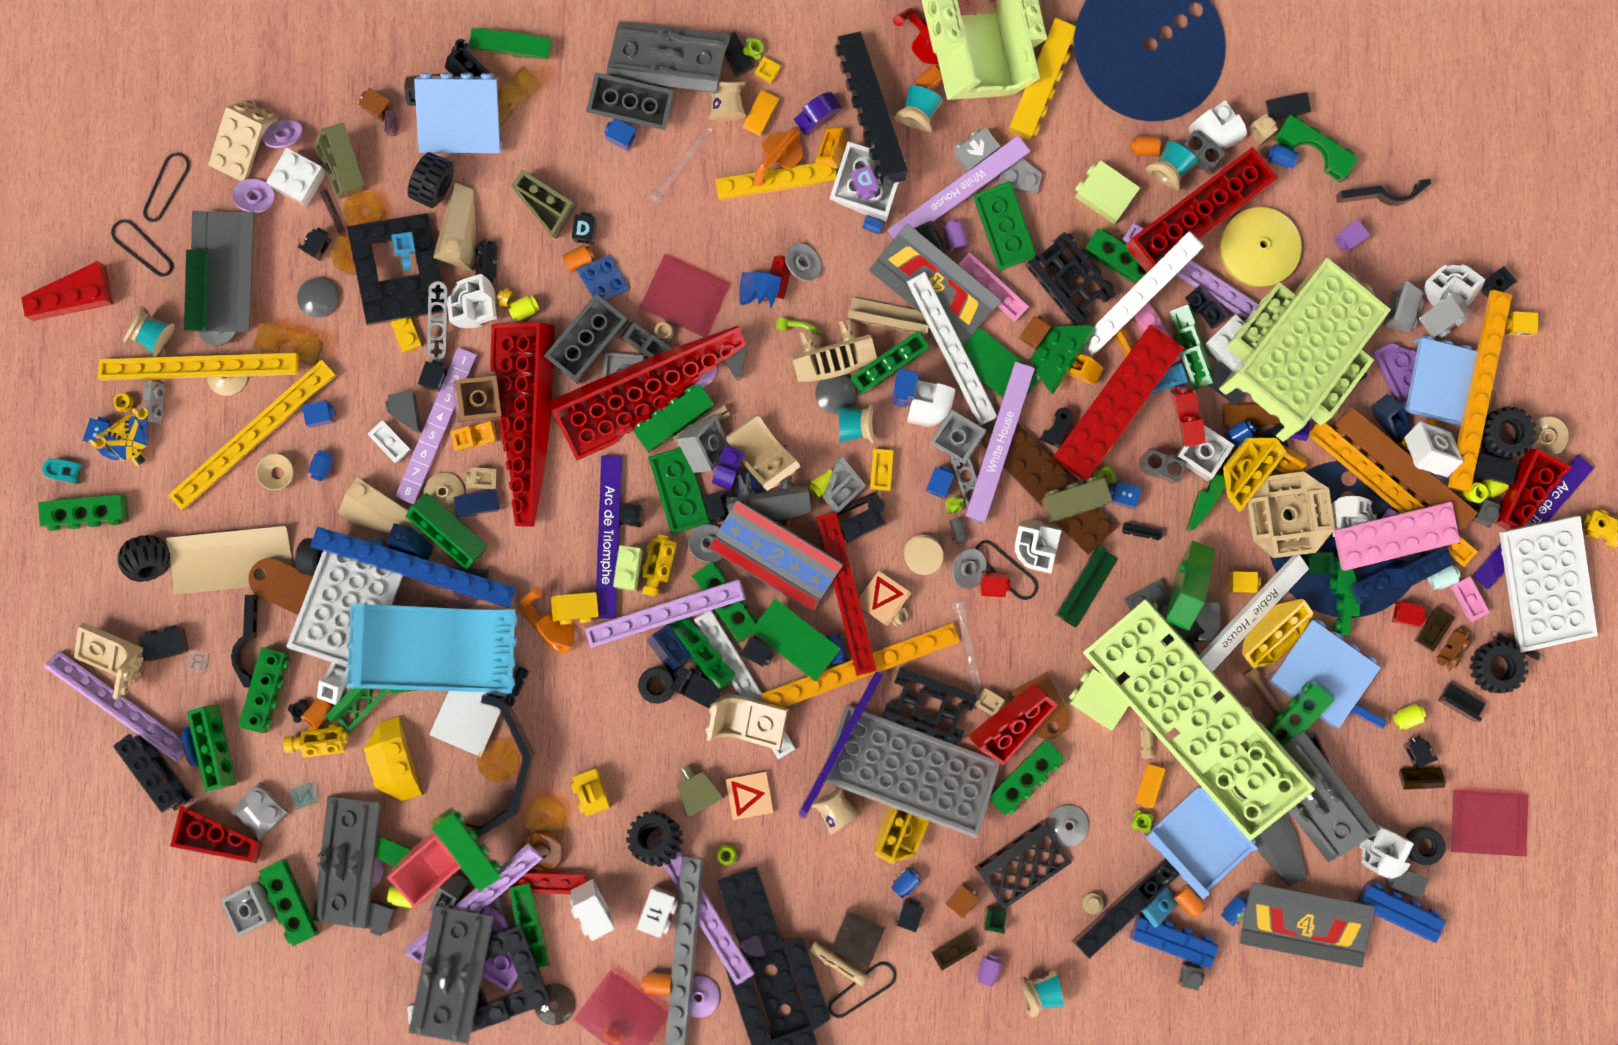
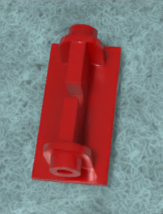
(781, 270)

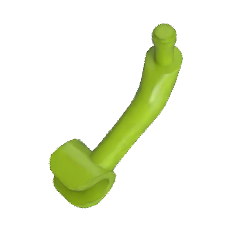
(783, 324)

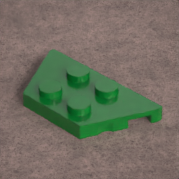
(1059, 352)

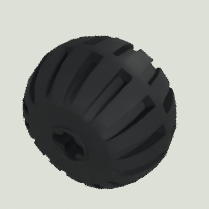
(144, 558)

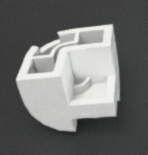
(1220, 126)
(1453, 280)
(472, 302)
(930, 404)
(1351, 511)
(1037, 545)
(1386, 853)

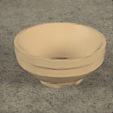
(267, 465)

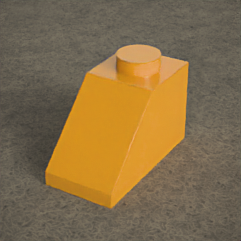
(1085, 370)

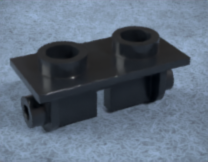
(485, 253)

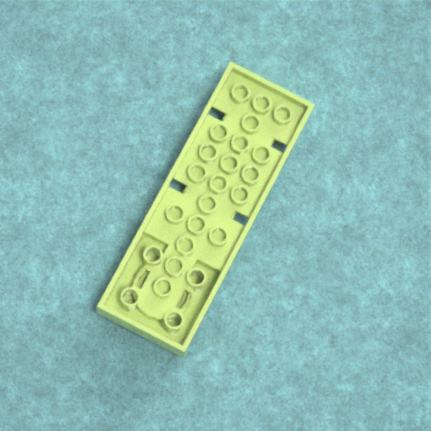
(1218, 740)

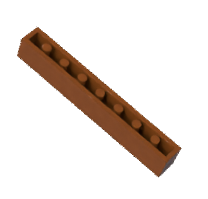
(1400, 464)

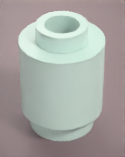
(1444, 578)

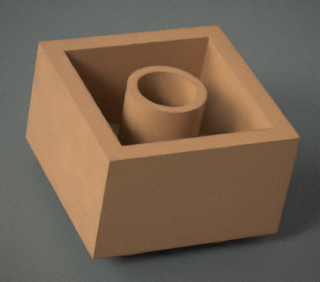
(476, 399)

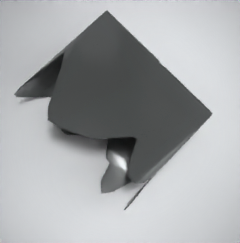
(1206, 146)
(1166, 459)
(1206, 625)

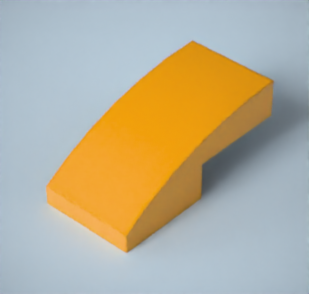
(760, 113)
(474, 436)

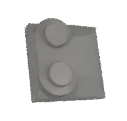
(958, 437)
(259, 811)
(248, 908)

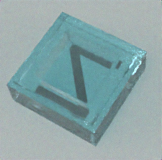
(303, 796)

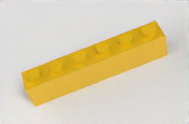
(1035, 95)

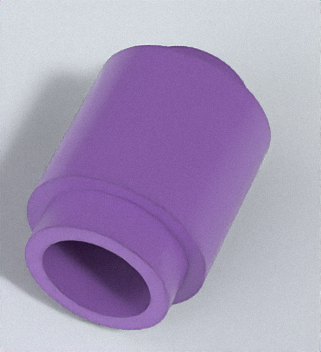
(989, 969)

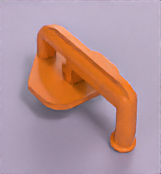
(779, 148)
(557, 636)

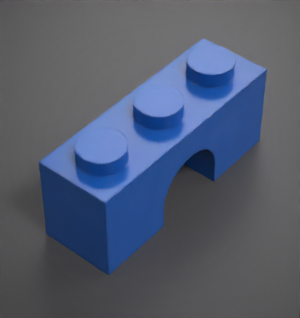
(904, 388)

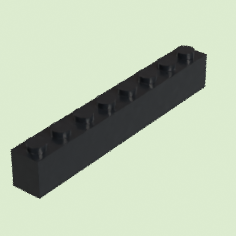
(871, 108)

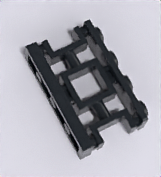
(1058, 289)
(934, 691)
(153, 773)

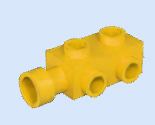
(1607, 531)
(660, 563)
(318, 742)

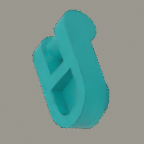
(56, 468)

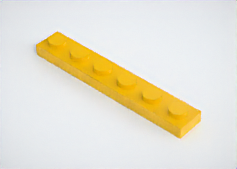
(775, 180)

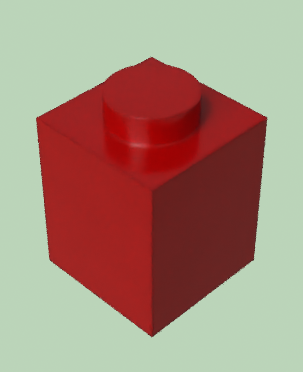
(994, 584)
(1408, 614)

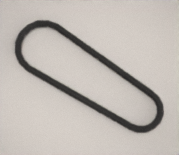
(174, 191)
(134, 255)
(1013, 562)
(869, 998)

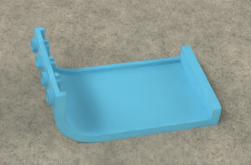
(431, 648)

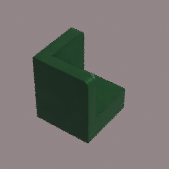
(1320, 563)
(994, 920)

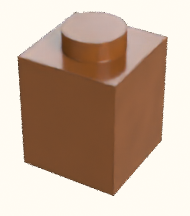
(375, 104)
(1035, 331)
(962, 900)

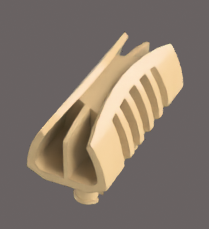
(835, 359)

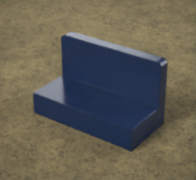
(669, 648)

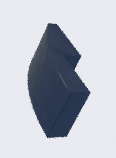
(476, 503)

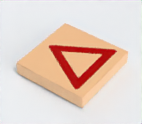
(883, 598)
(749, 795)

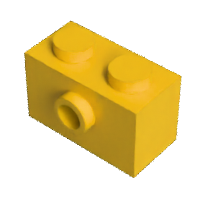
(574, 607)

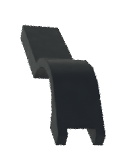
(1379, 193)
(249, 633)

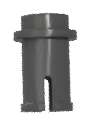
(958, 530)

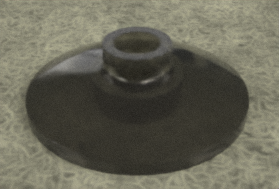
(566, 1005)

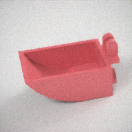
(423, 870)

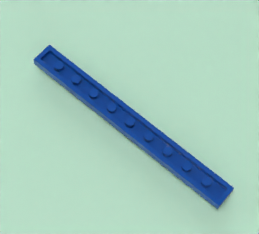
(413, 567)

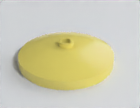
(1248, 260)

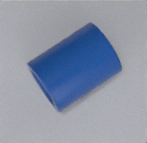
(872, 224)

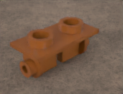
(1451, 656)

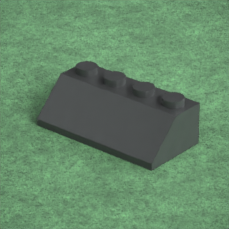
(631, 101)
(586, 338)

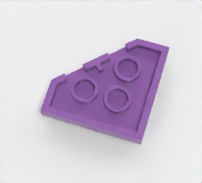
(1397, 369)
(499, 968)

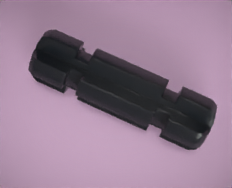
(1142, 531)
(521, 673)

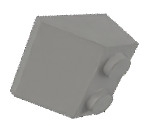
(1404, 306)
(703, 444)

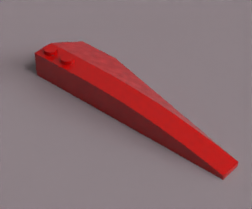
(524, 398)
(614, 404)

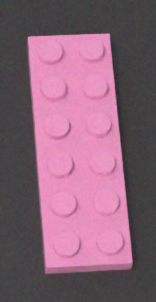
(1396, 536)

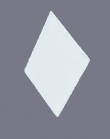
(466, 721)

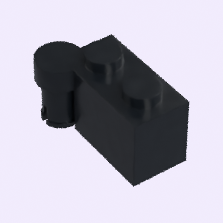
(463, 61)
(864, 522)
(696, 687)

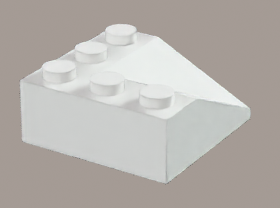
(844, 191)

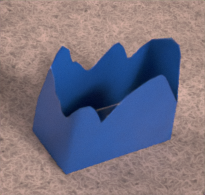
(760, 286)

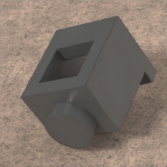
(1487, 513)
(1191, 976)

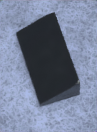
(1220, 374)

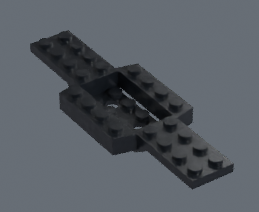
(751, 916)

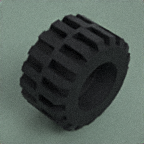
(430, 180)
(1523, 432)
(1514, 662)
(640, 832)

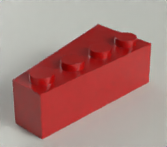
(74, 293)
(1533, 482)
(1013, 724)
(208, 836)

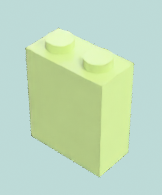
(1106, 191)
(628, 568)
(1098, 699)

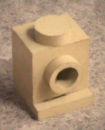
(1265, 126)

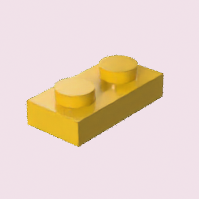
(406, 335)
(881, 470)

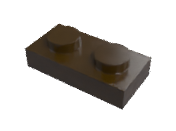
(1434, 629)
(1422, 778)
(954, 950)

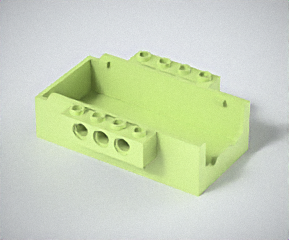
(985, 51)
(1306, 347)

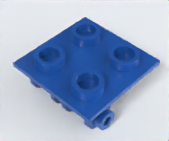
(603, 278)

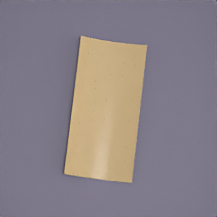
(224, 558)

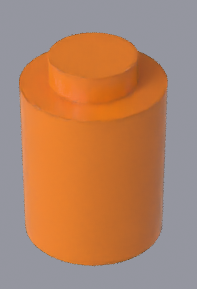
(929, 78)
(1145, 146)
(578, 257)
(315, 714)
(1189, 901)
(656, 983)

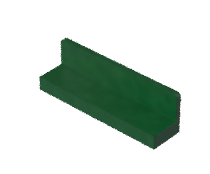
(196, 290)
(1086, 586)

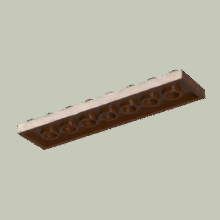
(1040, 474)

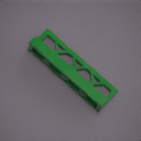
(350, 701)

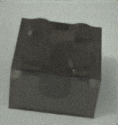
(857, 938)

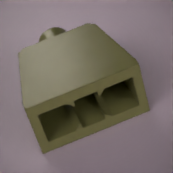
(697, 791)

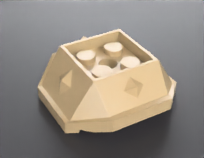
(1310, 510)

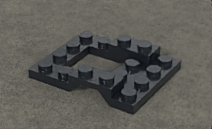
(401, 296)
(534, 989)

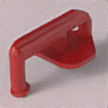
(922, 43)

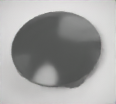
(317, 297)
(834, 393)

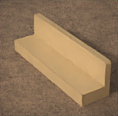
(887, 316)

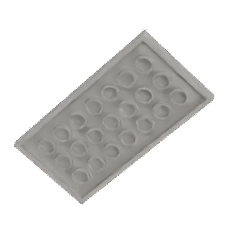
(914, 773)

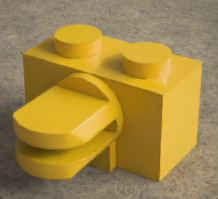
(590, 792)

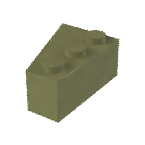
(339, 160)
(545, 203)

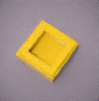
(767, 70)

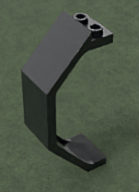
(527, 759)

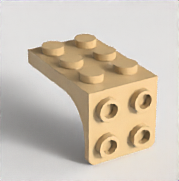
(239, 138)
(763, 453)
(110, 655)
(747, 720)

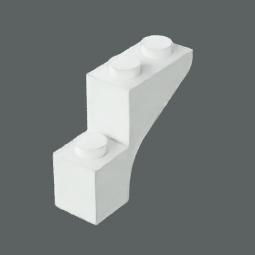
(333, 684)

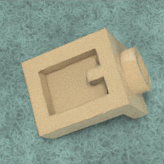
(480, 478)
(990, 702)

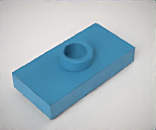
(1173, 377)
(1160, 907)

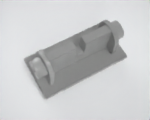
(154, 394)

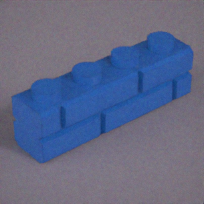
(1401, 913)
(1174, 941)

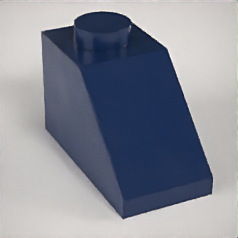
(1392, 417)
(409, 542)

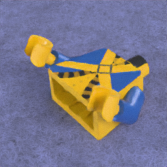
(125, 438)

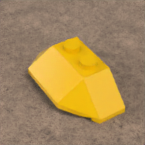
(1250, 468)
(1276, 633)
(392, 761)
(899, 835)

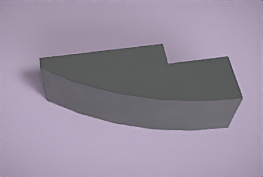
(643, 341)

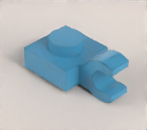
(404, 246)

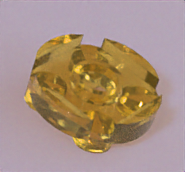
(363, 199)
(339, 255)
(506, 753)
(541, 805)

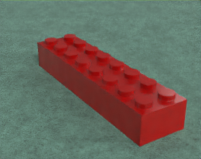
(1203, 208)
(1118, 402)

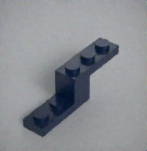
(1401, 574)

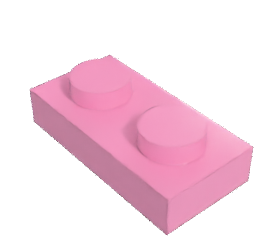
(1469, 599)

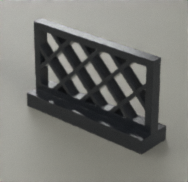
(1010, 852)

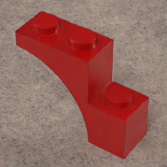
(1188, 415)

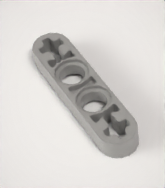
(437, 320)
(965, 486)

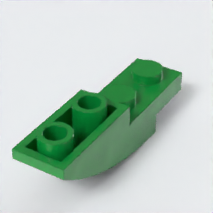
(1346, 603)

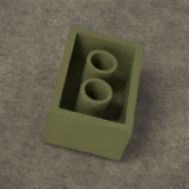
(1076, 499)

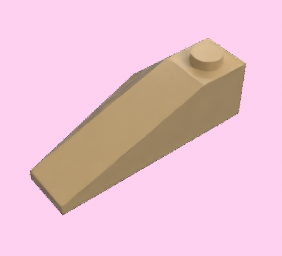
(458, 231)
(373, 509)

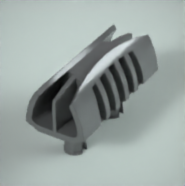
(777, 503)

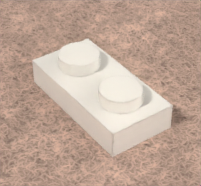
(389, 441)

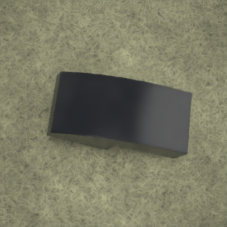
(1288, 105)
(1207, 306)

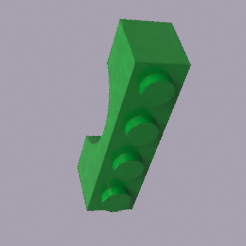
(1336, 159)

